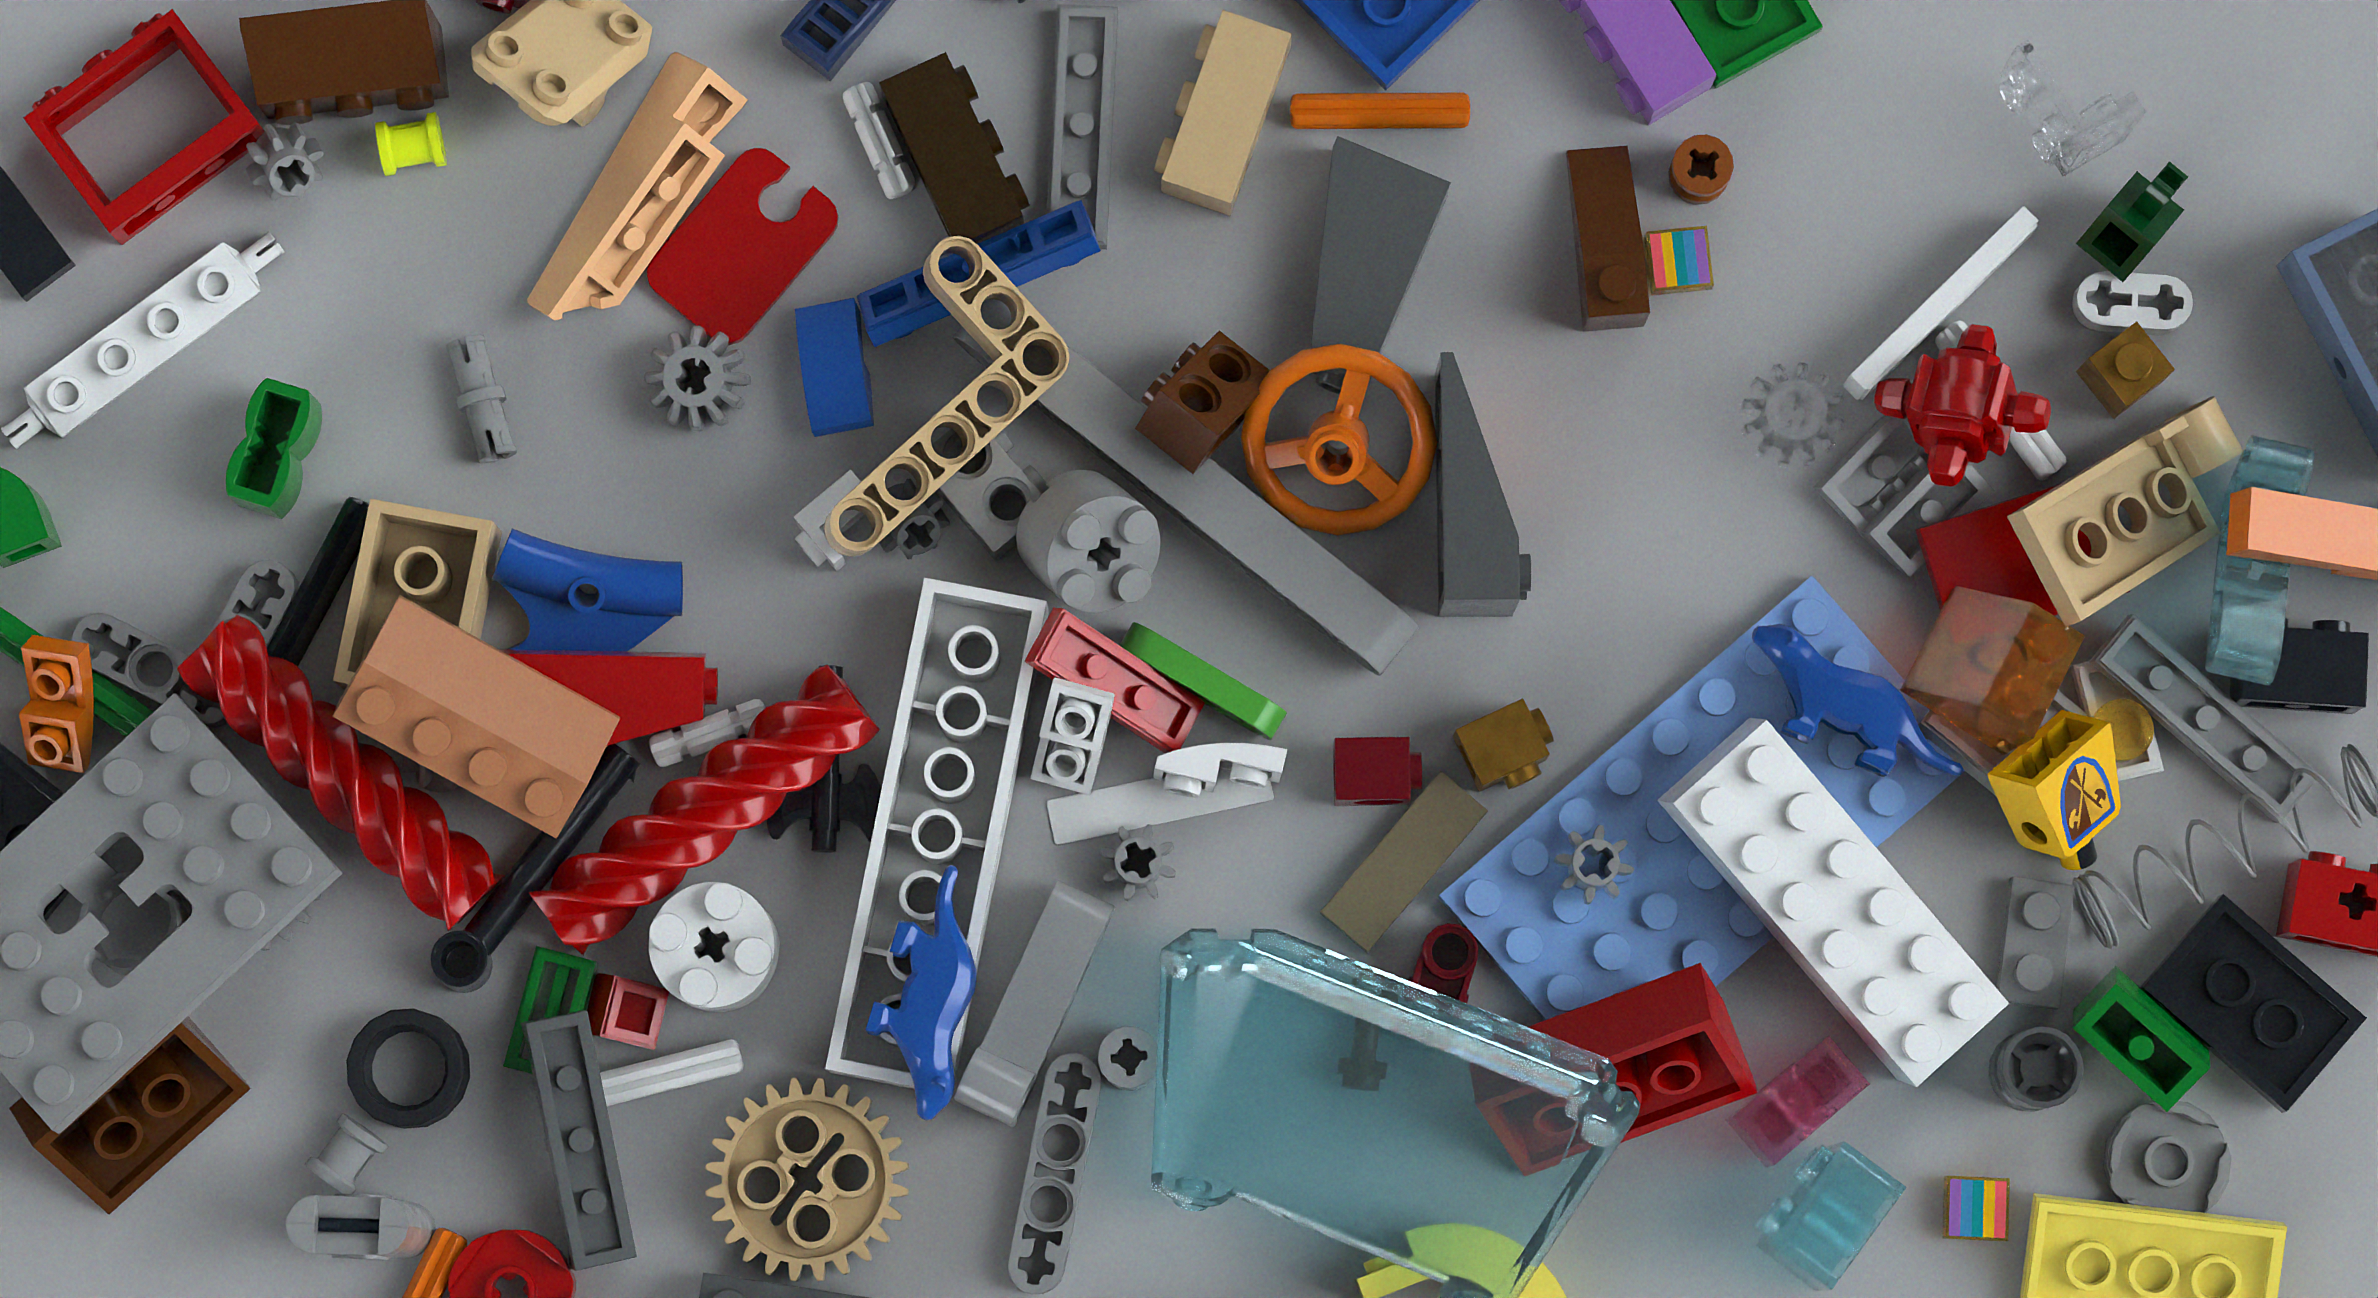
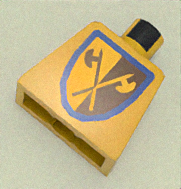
(2061, 788)

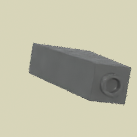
(1371, 247)

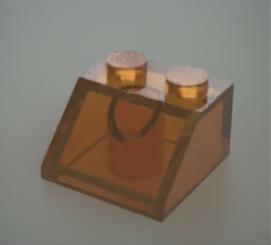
(1992, 666)

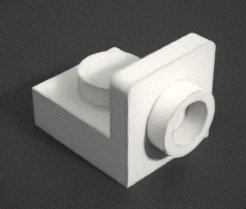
(813, 517)

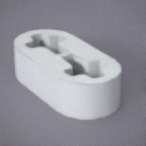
(2134, 289)

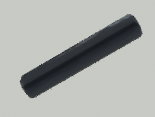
(320, 583)

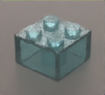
(1828, 1215)

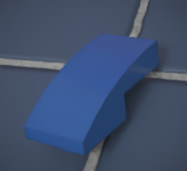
(834, 367)

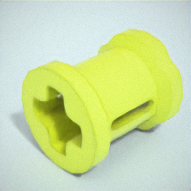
(410, 144)

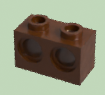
(1201, 401)

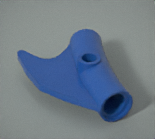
(630, 601)

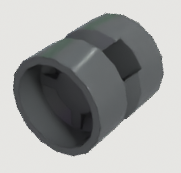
(2036, 1069)

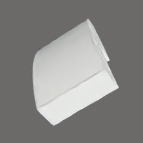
(1072, 736)
(1196, 767)

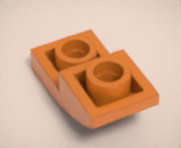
(61, 703)

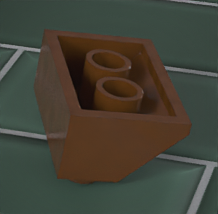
(345, 59)
(140, 1118)

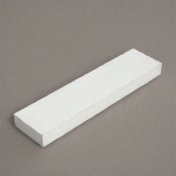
(1941, 304)

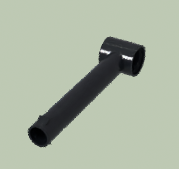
(531, 874)

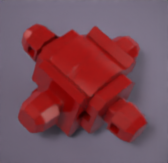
(1962, 405)

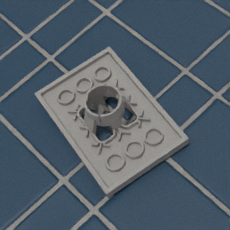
(202, 833)

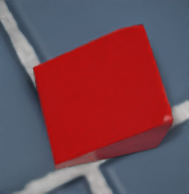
(626, 1010)

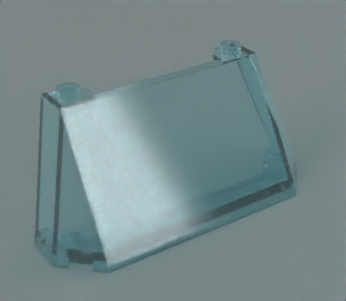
(1374, 1109)

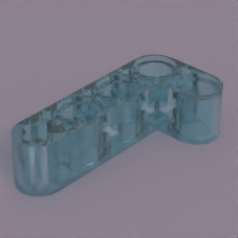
(2248, 592)

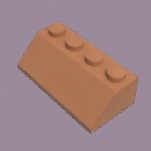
(477, 716)

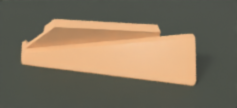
(640, 190)

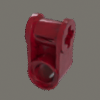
(1447, 982)

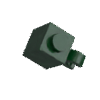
(2134, 221)

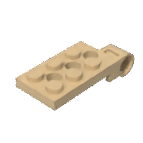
(2127, 477)

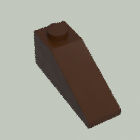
(1607, 239)

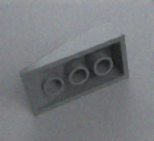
(1475, 530)

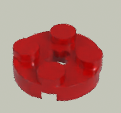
(509, 1255)

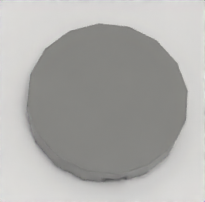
(2167, 1158)

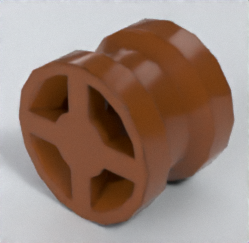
(1691, 178)

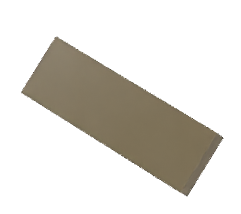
(1403, 862)

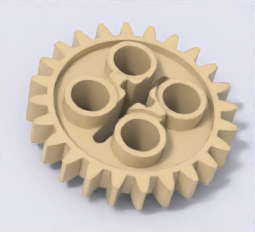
(762, 1144)

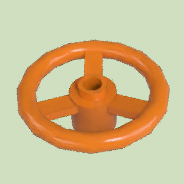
(1343, 425)

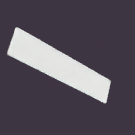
(1143, 803)

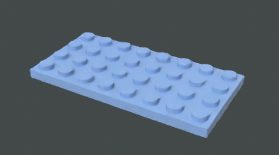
(1675, 901)

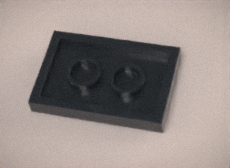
(2253, 1003)

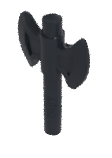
(829, 803)

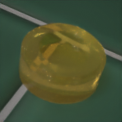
(2130, 727)

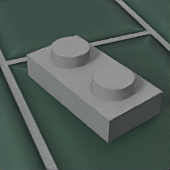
(2035, 942)

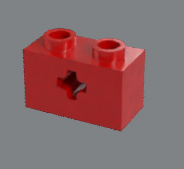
(2312, 909)

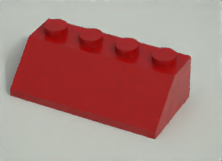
(1667, 1045)

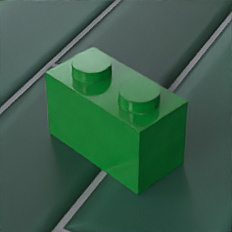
(2141, 1039)

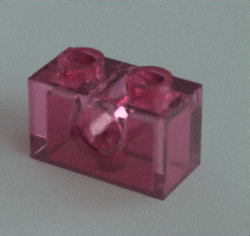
(1797, 1102)

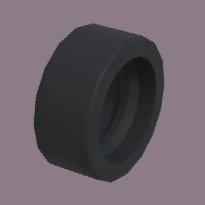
(374, 1035)

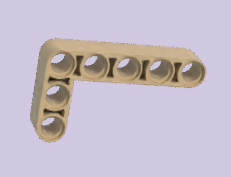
(962, 412)

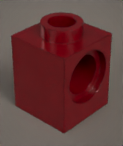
(1375, 771)

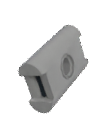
(359, 1226)

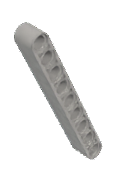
(1215, 507)

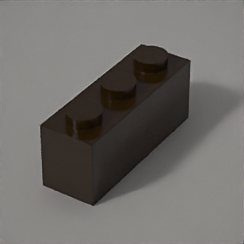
(954, 149)

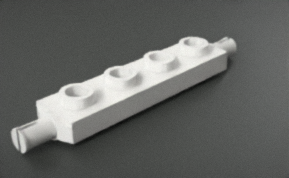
(142, 340)

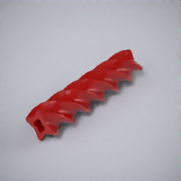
(348, 780)
(700, 814)

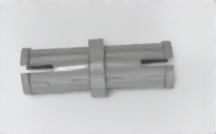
(481, 398)

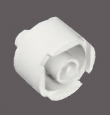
(679, 936)

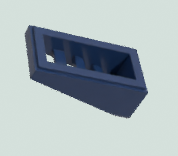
(821, 59)

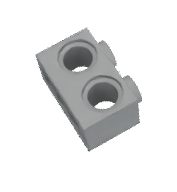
(974, 493)

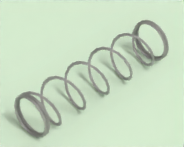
(2096, 911)

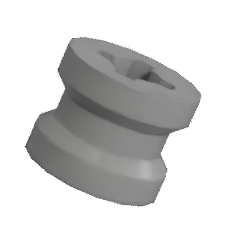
(1130, 1067)

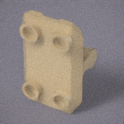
(562, 56)

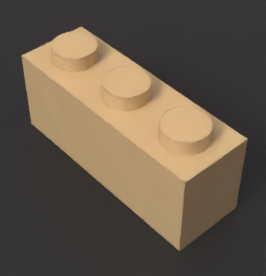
(1223, 111)

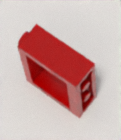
(179, 176)

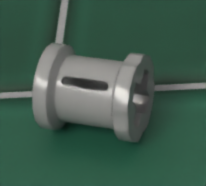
(346, 1155)

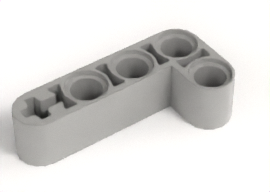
(1035, 1004)

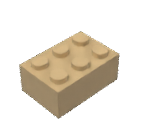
(425, 557)

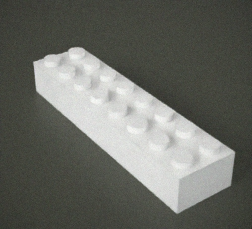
(938, 803)

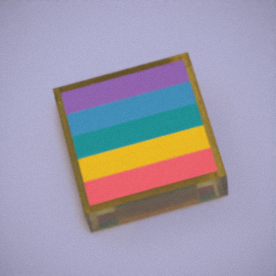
(1679, 260)
(1976, 1208)

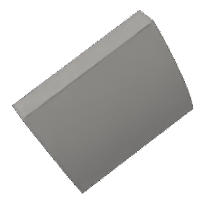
(1888, 492)

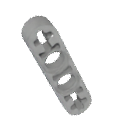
(1046, 1171)

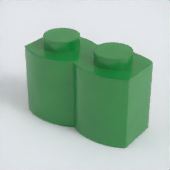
(267, 464)

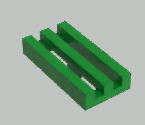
(531, 991)

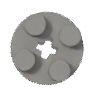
(1089, 542)

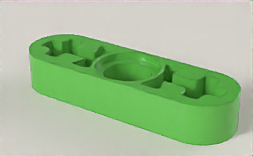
(1205, 681)

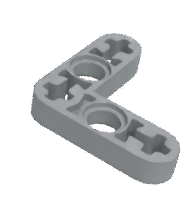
(125, 634)

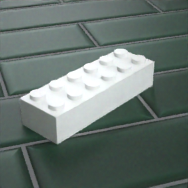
(1833, 901)

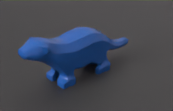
(1847, 703)
(930, 1000)

